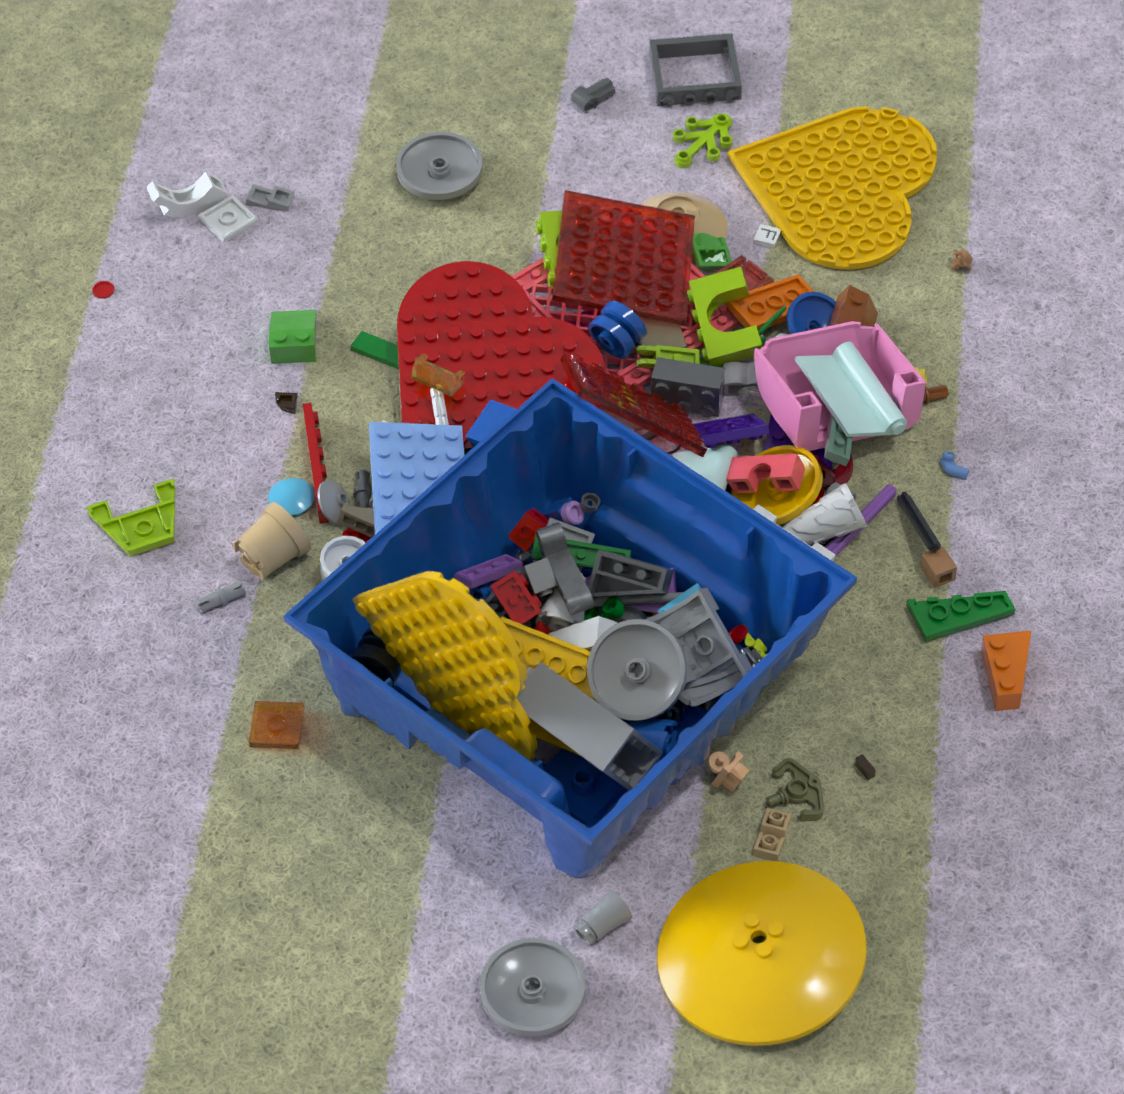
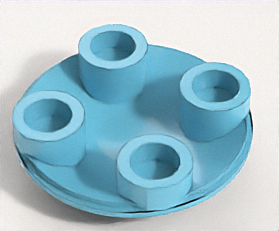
(293, 495)

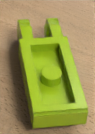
(668, 352)

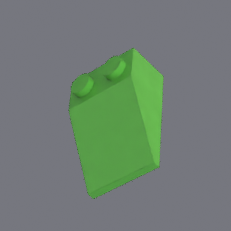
(292, 336)

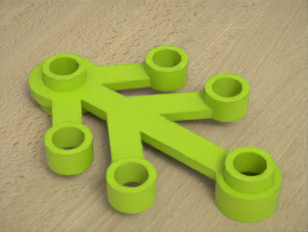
(719, 122)

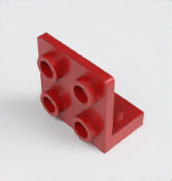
(515, 598)

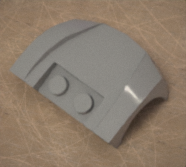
(710, 653)

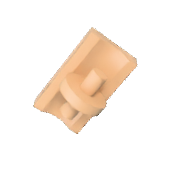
(729, 772)

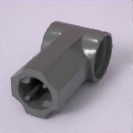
(590, 97)

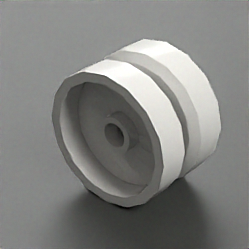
(337, 552)

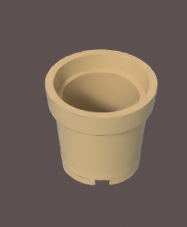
(271, 541)

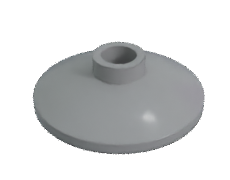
(331, 499)

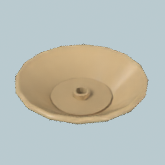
(708, 216)

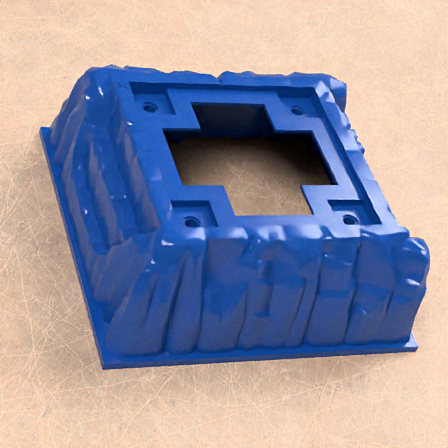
(648, 505)

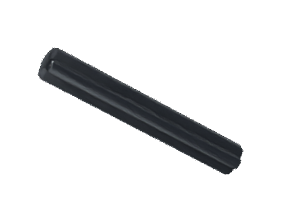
(918, 522)

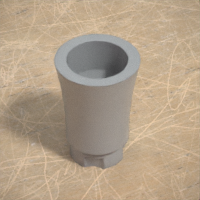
(602, 918)

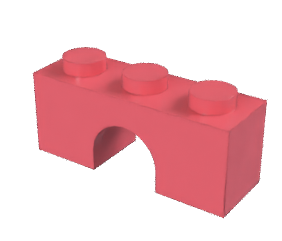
(748, 471)

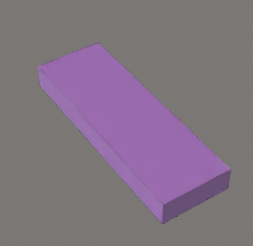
(488, 571)

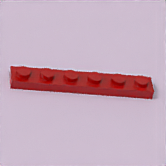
(316, 453)

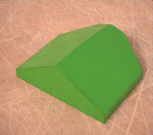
(710, 252)

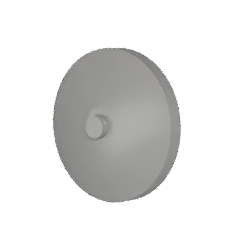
(439, 166)
(637, 670)
(532, 987)

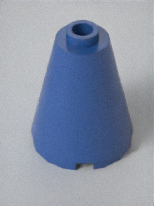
(658, 732)

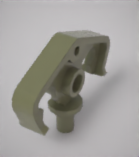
(802, 788)

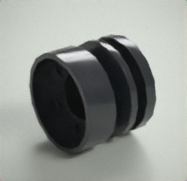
(374, 657)

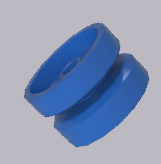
(617, 329)

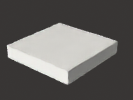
(228, 218)

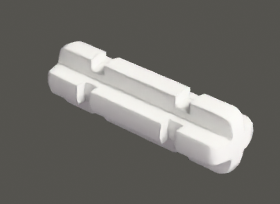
(439, 407)

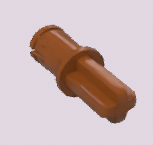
(935, 393)

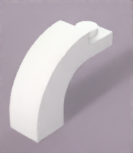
(197, 198)

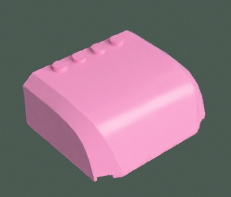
(796, 402)

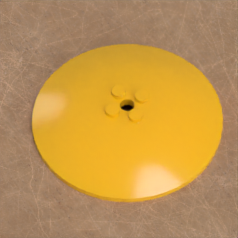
(769, 988)

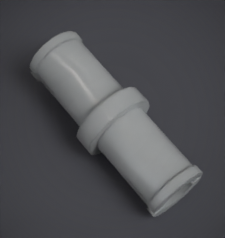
(221, 596)

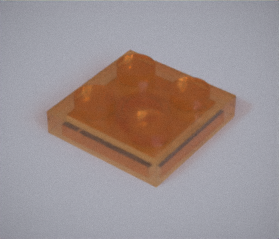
(276, 725)

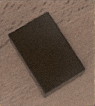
(865, 767)

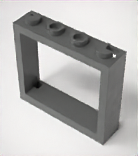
(693, 47)

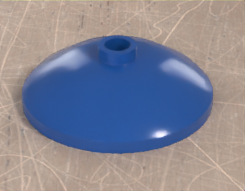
(809, 312)

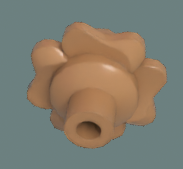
(962, 259)

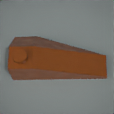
(854, 306)

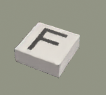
(767, 236)

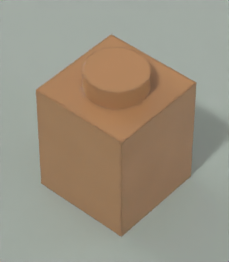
(938, 567)

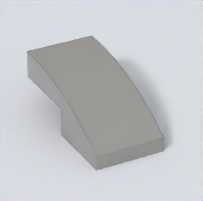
(276, 199)

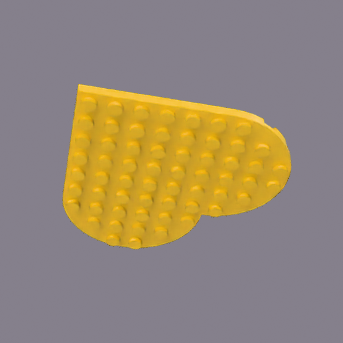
(841, 183)
(453, 653)

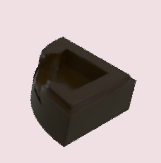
(287, 401)

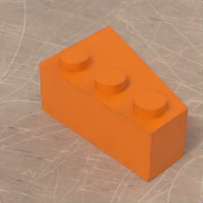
(1005, 667)

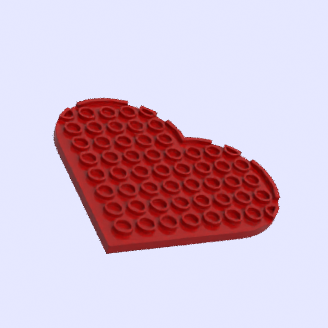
(482, 324)

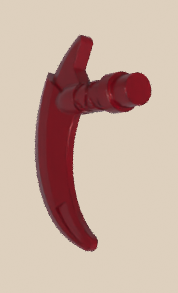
(840, 474)

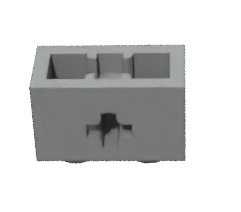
(539, 577)

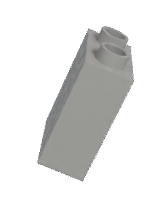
(587, 727)

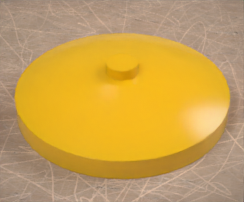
(787, 504)

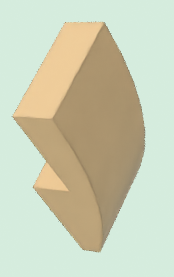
(772, 834)

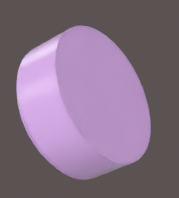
(572, 513)

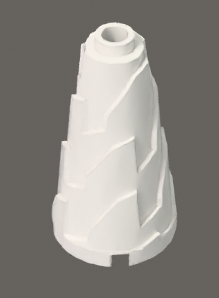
(830, 517)

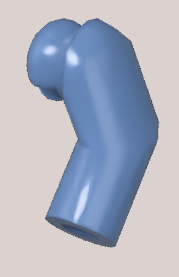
(950, 467)

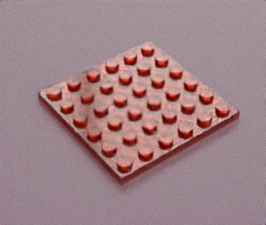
(624, 256)
(632, 403)

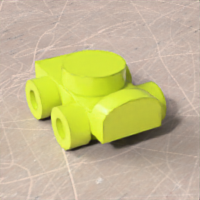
(755, 644)

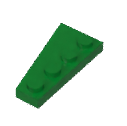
(948, 616)

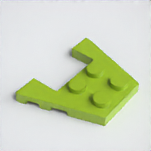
(142, 528)

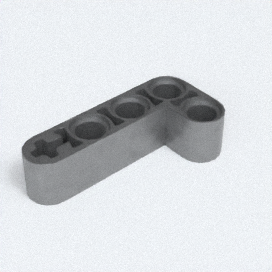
(568, 577)

